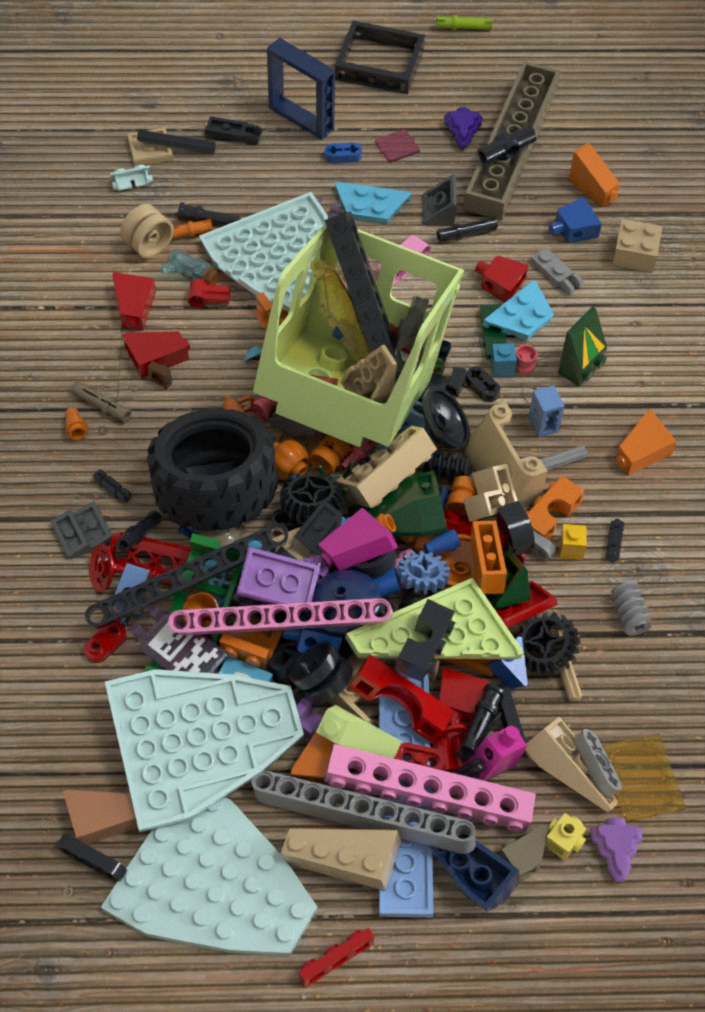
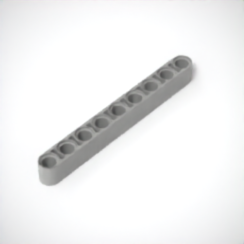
(370, 820)

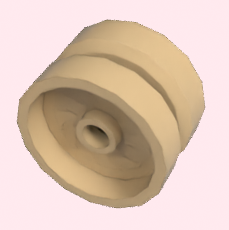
(147, 230)

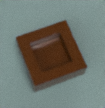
(160, 374)

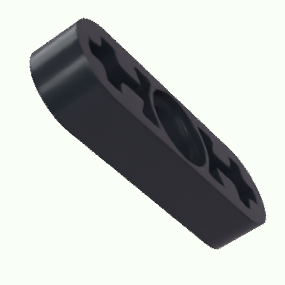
(508, 709)
(91, 858)

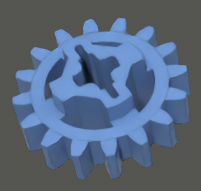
(423, 572)

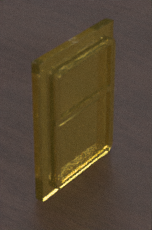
(645, 778)

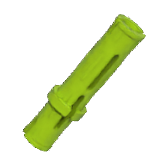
(463, 23)

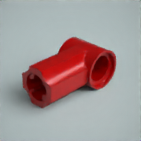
(202, 293)

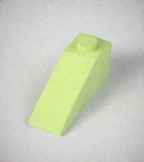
(356, 733)

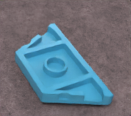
(370, 202)
(522, 314)

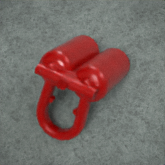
(449, 744)

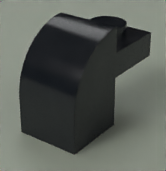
(515, 527)

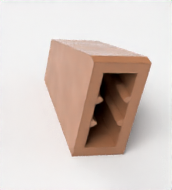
(99, 814)

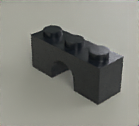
(417, 657)

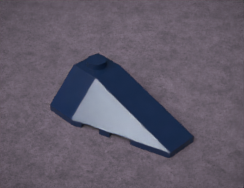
(479, 874)

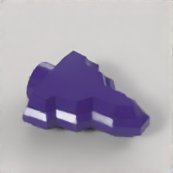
(463, 125)

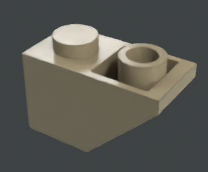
(526, 852)

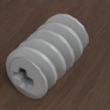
(630, 608)

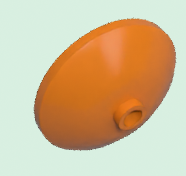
(460, 562)

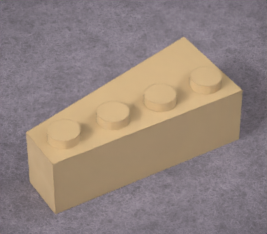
(388, 467)
(345, 853)

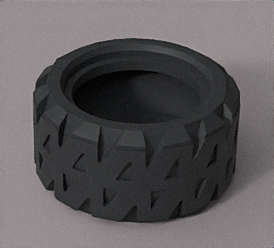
(218, 499)

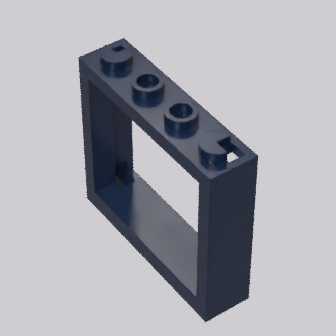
(319, 124)

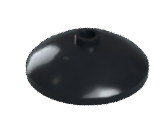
(445, 418)

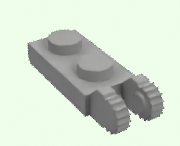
(556, 271)

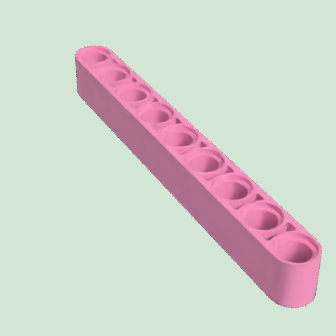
(269, 612)

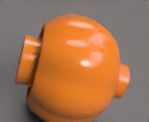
(290, 459)

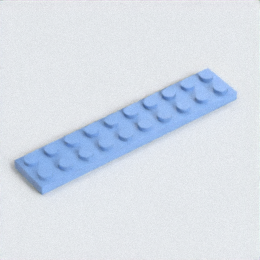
(411, 880)

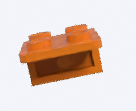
(251, 647)

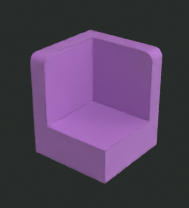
(309, 719)

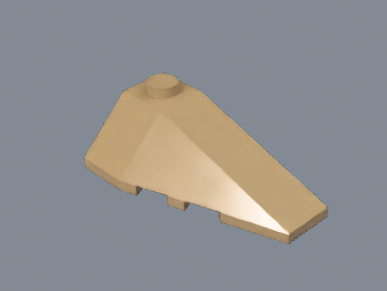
(372, 376)
(558, 755)

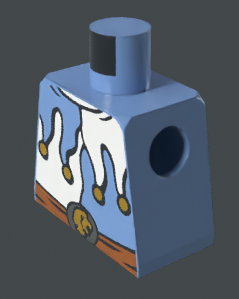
(131, 577)

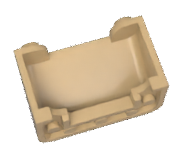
(491, 448)

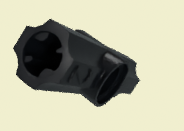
(507, 145)

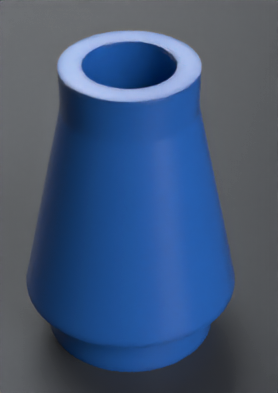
(443, 543)

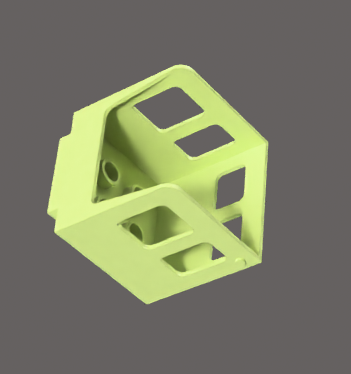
(307, 348)

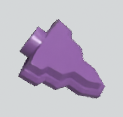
(617, 845)

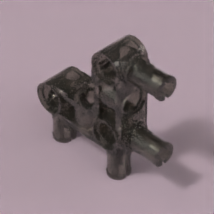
(408, 330)

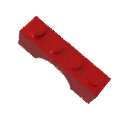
(427, 714)

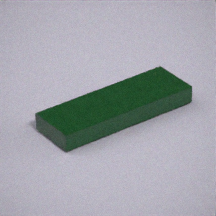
(492, 334)

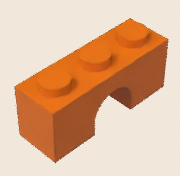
(560, 497)

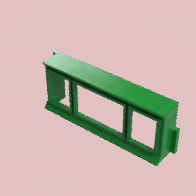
(200, 546)

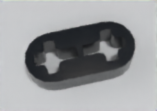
(484, 382)

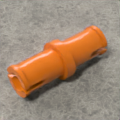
(192, 229)

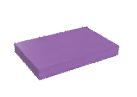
(277, 578)

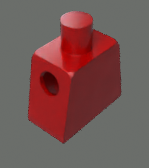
(502, 277)
(461, 694)

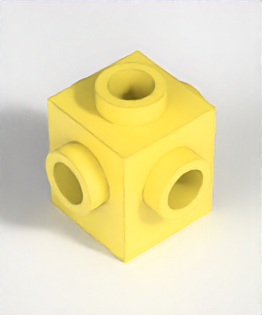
(565, 836)

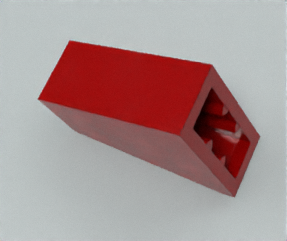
(134, 299)
(161, 347)

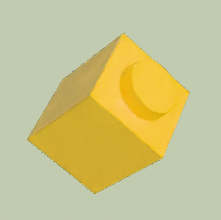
(572, 542)

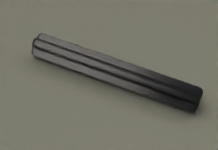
(176, 141)

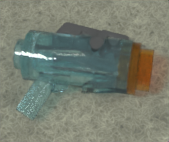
(191, 267)

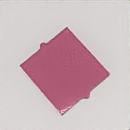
(397, 146)

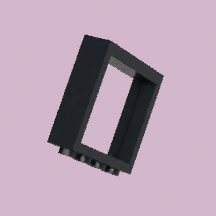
(378, 77)

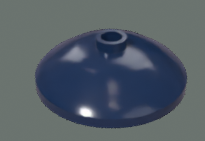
(355, 585)

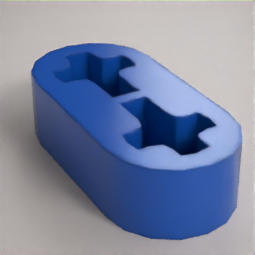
(343, 153)

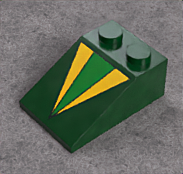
(583, 349)

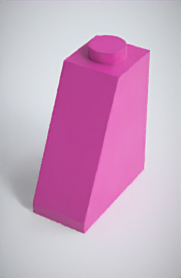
(356, 541)

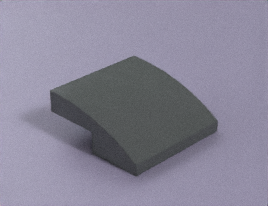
(82, 530)

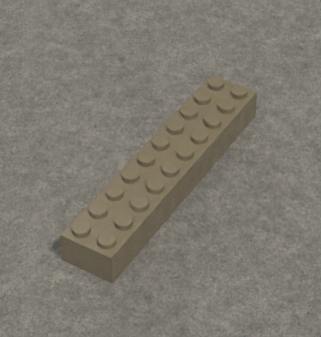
(525, 106)

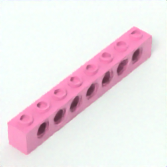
(442, 782)

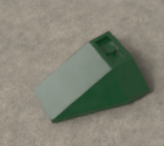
(413, 506)

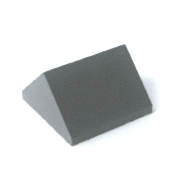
(440, 203)

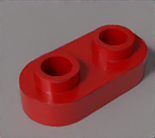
(108, 642)
(421, 755)

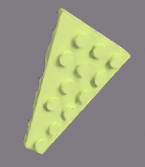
(476, 635)

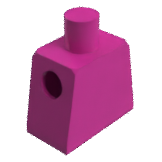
(504, 747)

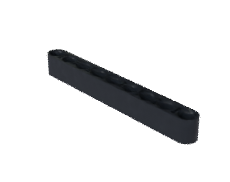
(174, 576)

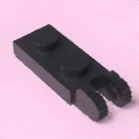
(233, 130)

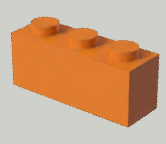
(488, 557)

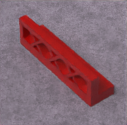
(152, 546)

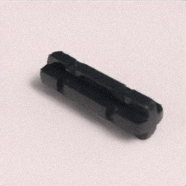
(112, 486)
(614, 540)
(471, 769)

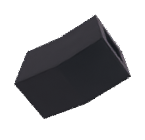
(457, 381)

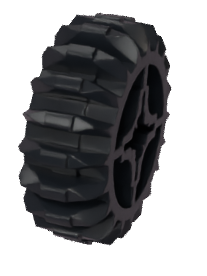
(305, 493)
(537, 636)

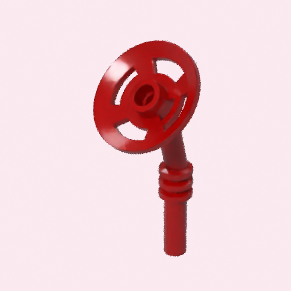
(98, 569)

